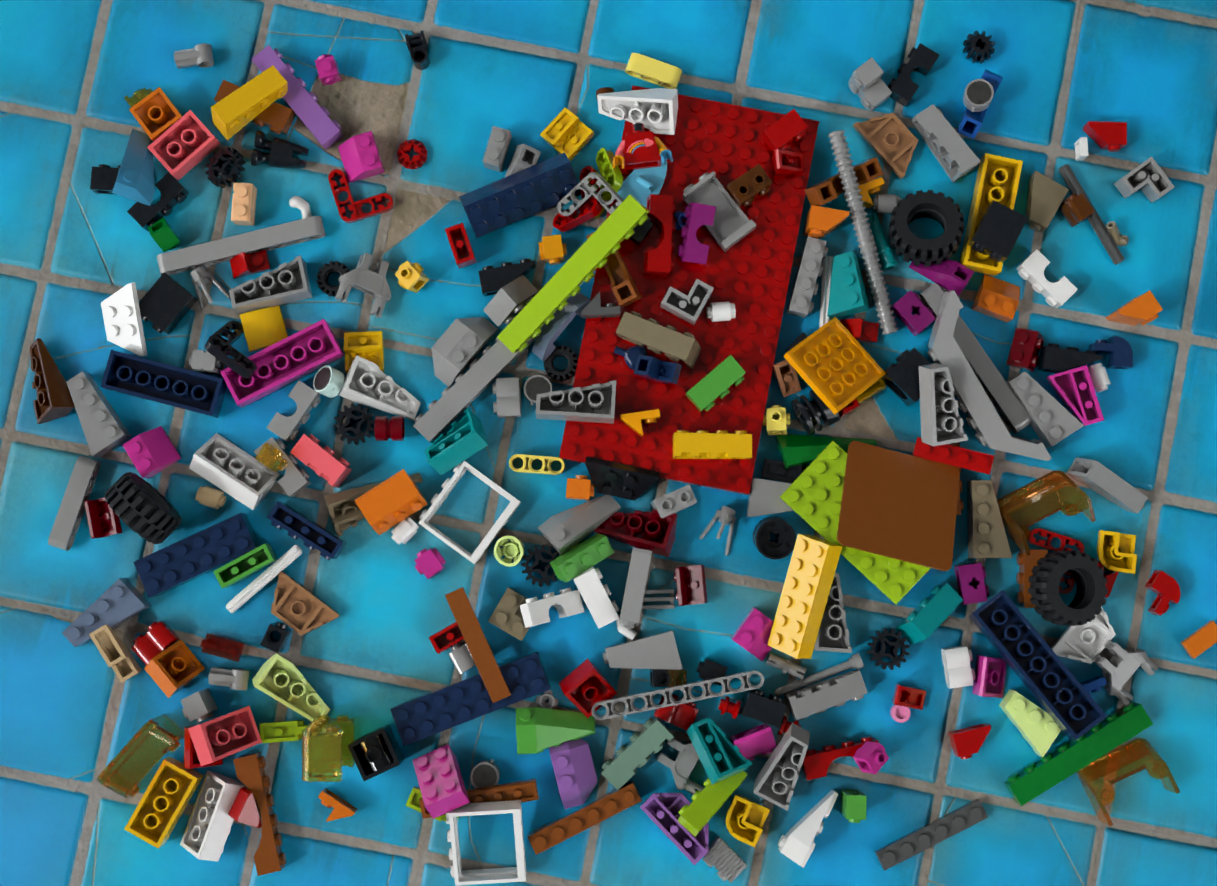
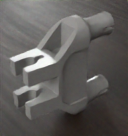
(368, 282)
(1121, 668)
(682, 765)

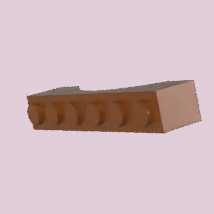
(251, 773)
(584, 818)

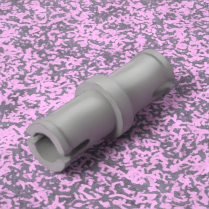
(786, 666)

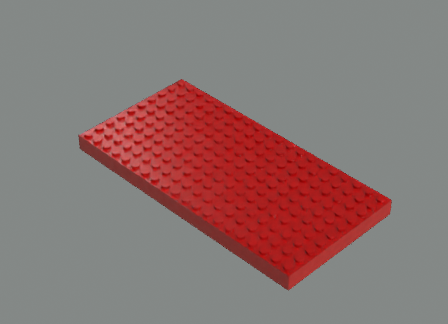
(749, 274)

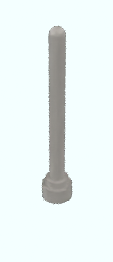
(853, 662)

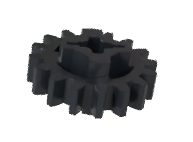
(225, 167)
(346, 428)
(538, 555)
(880, 653)

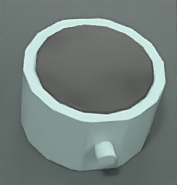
(328, 381)

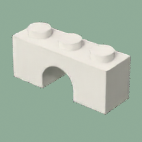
(1033, 270)
(537, 611)

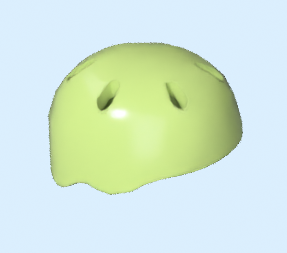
(511, 550)

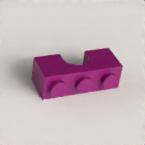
(696, 216)

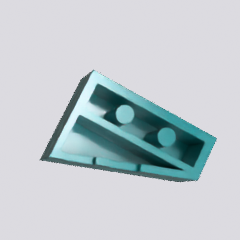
(847, 287)
(457, 444)
(929, 614)
(715, 751)

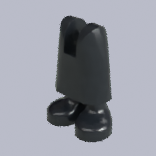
(280, 153)

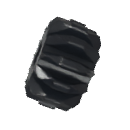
(982, 42)

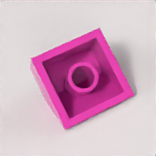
(361, 157)
(151, 452)
(754, 634)
(755, 741)

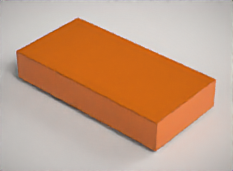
(1201, 639)

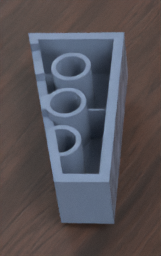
(111, 608)

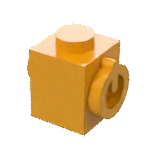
(552, 249)

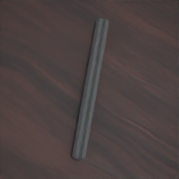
(1094, 219)

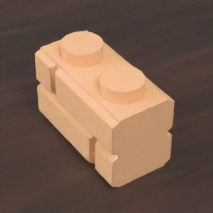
(244, 204)

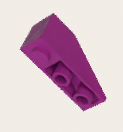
(948, 275)

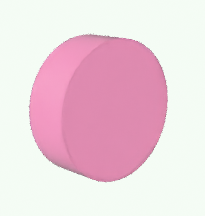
(900, 713)

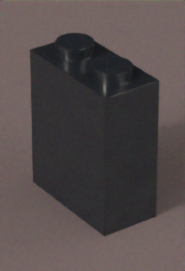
(997, 231)
(166, 304)

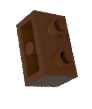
(749, 186)

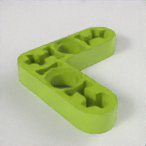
(612, 175)

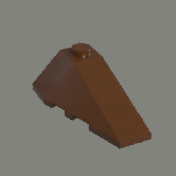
(51, 388)

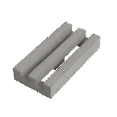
(671, 599)

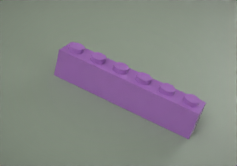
(301, 101)

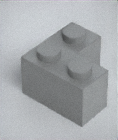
(868, 85)
(1146, 177)
(510, 300)
(688, 306)

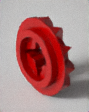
(417, 160)

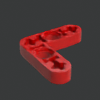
(356, 207)
(588, 209)
(1070, 541)

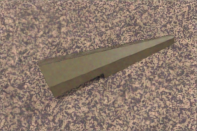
(345, 511)

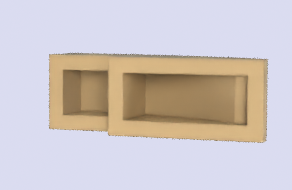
(115, 653)

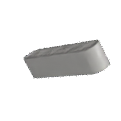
(72, 504)

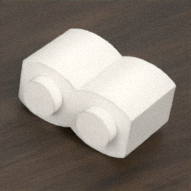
(957, 666)

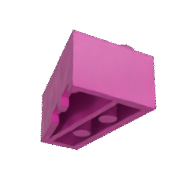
(1078, 394)

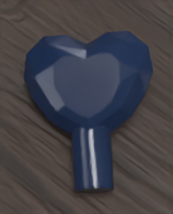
(631, 354)

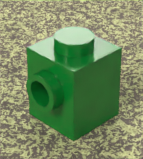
(164, 235)

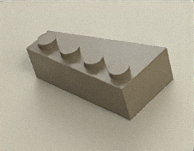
(659, 338)
(984, 522)

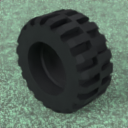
(926, 206)
(142, 508)
(1089, 593)

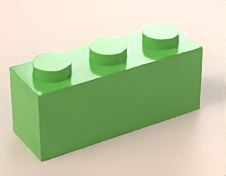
(716, 384)
(582, 557)
(245, 565)

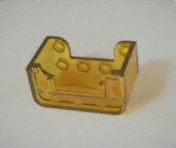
(326, 748)

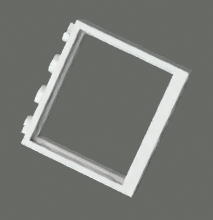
(438, 499)
(491, 875)

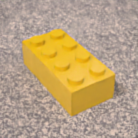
(163, 802)

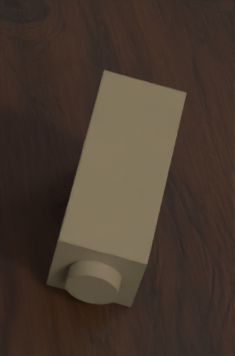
(1042, 201)

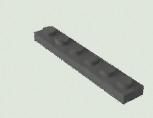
(931, 834)

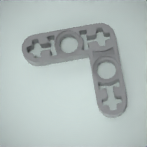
(590, 190)

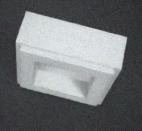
(1081, 149)

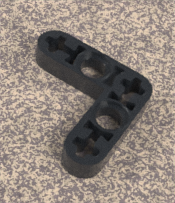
(222, 347)

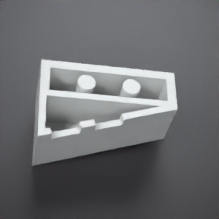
(596, 597)

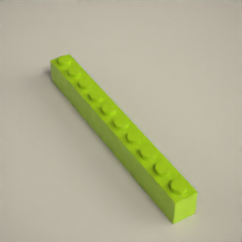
(573, 274)

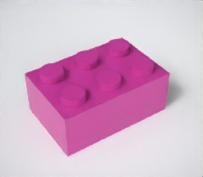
(440, 781)

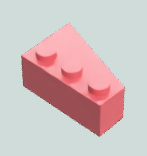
(321, 460)

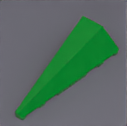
(805, 448)

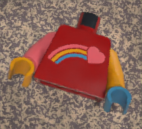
(641, 150)

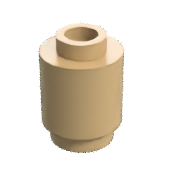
(210, 497)

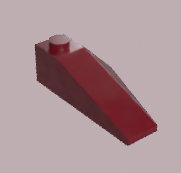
(642, 530)

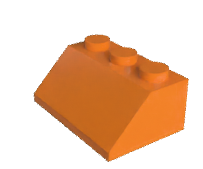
(391, 502)

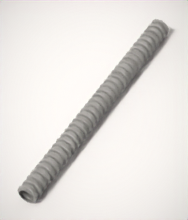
(863, 232)

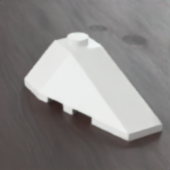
(651, 107)
(375, 389)
(799, 840)

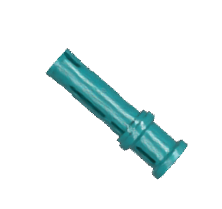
(884, 251)

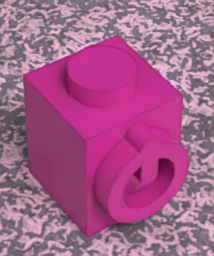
(328, 69)
(429, 562)
(871, 757)

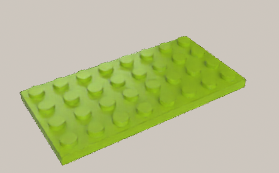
(817, 500)

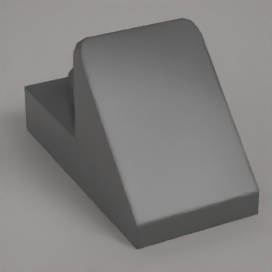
(594, 309)

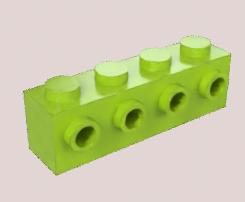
(708, 802)

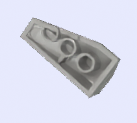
(573, 525)

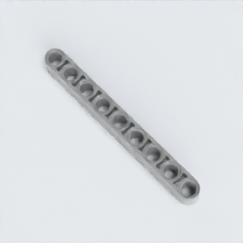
(250, 242)
(984, 369)
(687, 695)

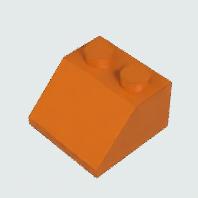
(155, 113)
(823, 220)
(997, 298)
(1139, 310)
(174, 668)

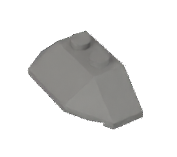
(460, 346)

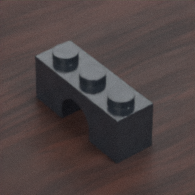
(920, 61)
(171, 194)

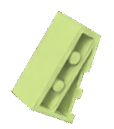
(1031, 721)

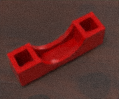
(661, 212)
(955, 456)
(817, 762)

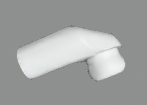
(301, 204)
(628, 632)

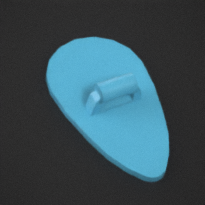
(643, 183)

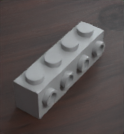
(806, 277)

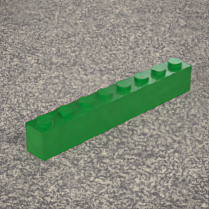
(1078, 754)

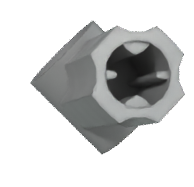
(198, 56)
(235, 678)

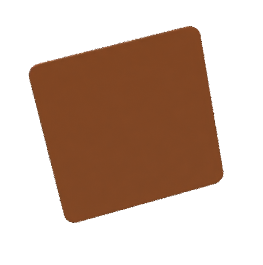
(899, 506)

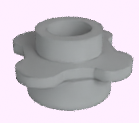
(547, 695)

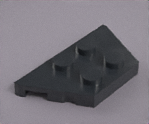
(620, 479)

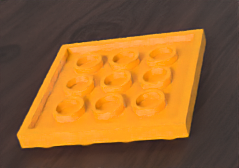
(834, 365)

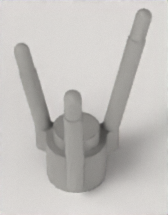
(201, 279)
(725, 516)

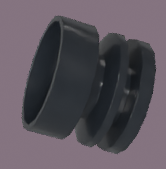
(812, 412)
(785, 539)

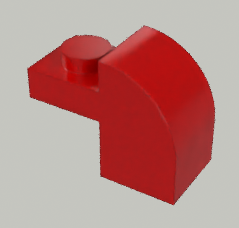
(1166, 590)

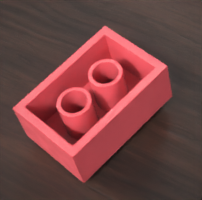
(184, 145)
(225, 735)

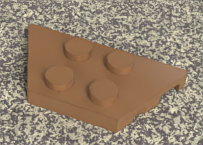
(889, 140)
(299, 606)

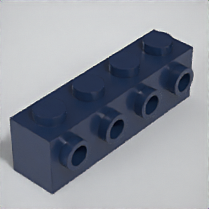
(307, 530)

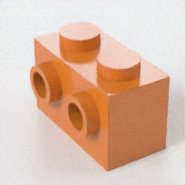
(579, 488)

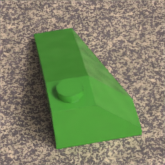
(546, 728)

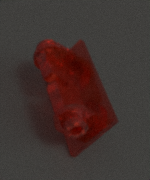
(222, 647)

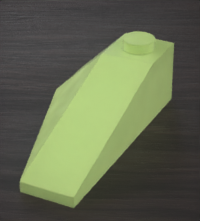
(287, 685)

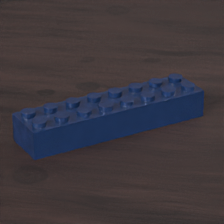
(1037, 666)
(467, 700)

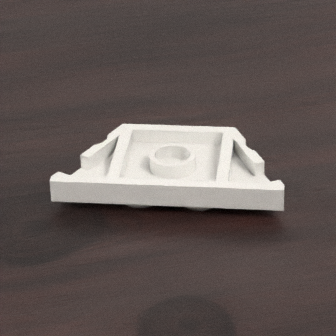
(124, 320)
(1085, 641)

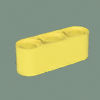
(653, 71)
(528, 460)

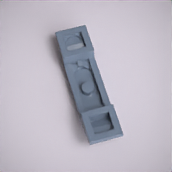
(544, 341)

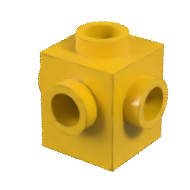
(411, 276)

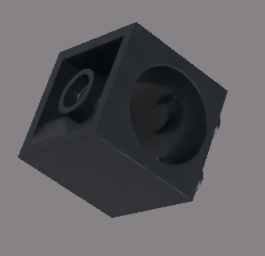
(904, 375)
(376, 752)

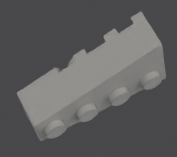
(1048, 416)

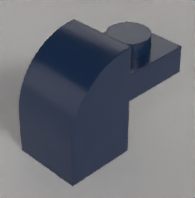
(1118, 350)
(657, 370)

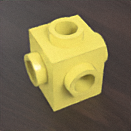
(776, 420)

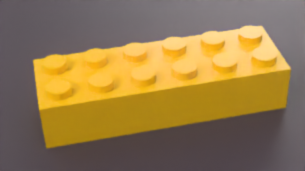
(996, 181)
(804, 596)

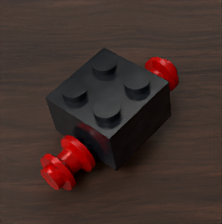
(759, 707)

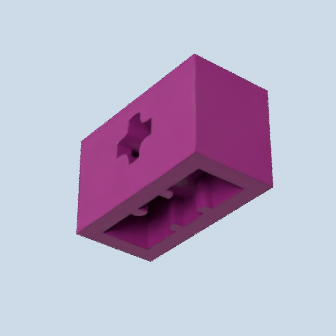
(915, 322)
(964, 575)

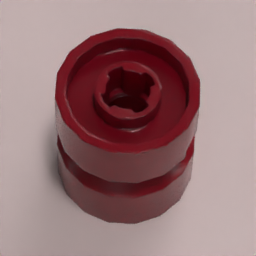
(389, 428)

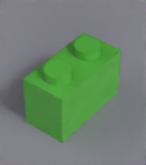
(853, 805)

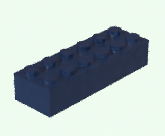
(519, 195)
(164, 384)
(196, 555)

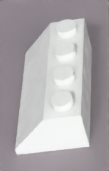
(233, 471)
(209, 819)

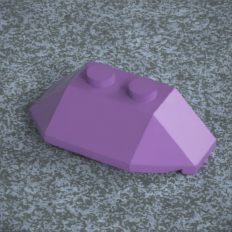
(573, 771)
(663, 811)

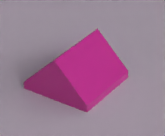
(990, 676)

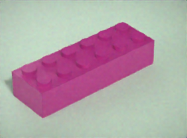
(285, 363)

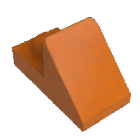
(341, 807)

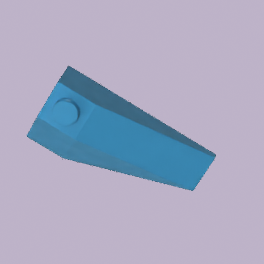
(136, 171)

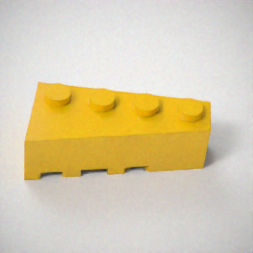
(248, 102)
(712, 445)

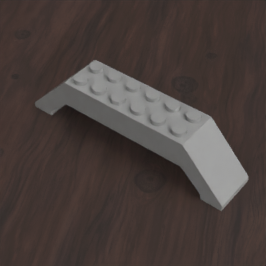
(968, 389)

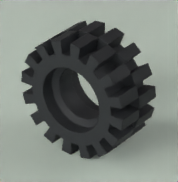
(324, 274)
(563, 374)

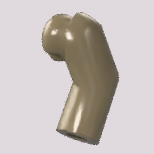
(1116, 234)

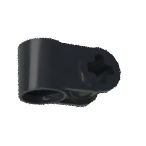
(418, 47)

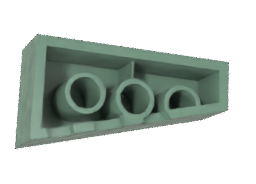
(636, 752)

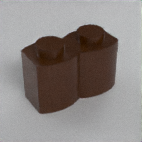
(1076, 209)

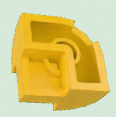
(1117, 551)
(746, 819)

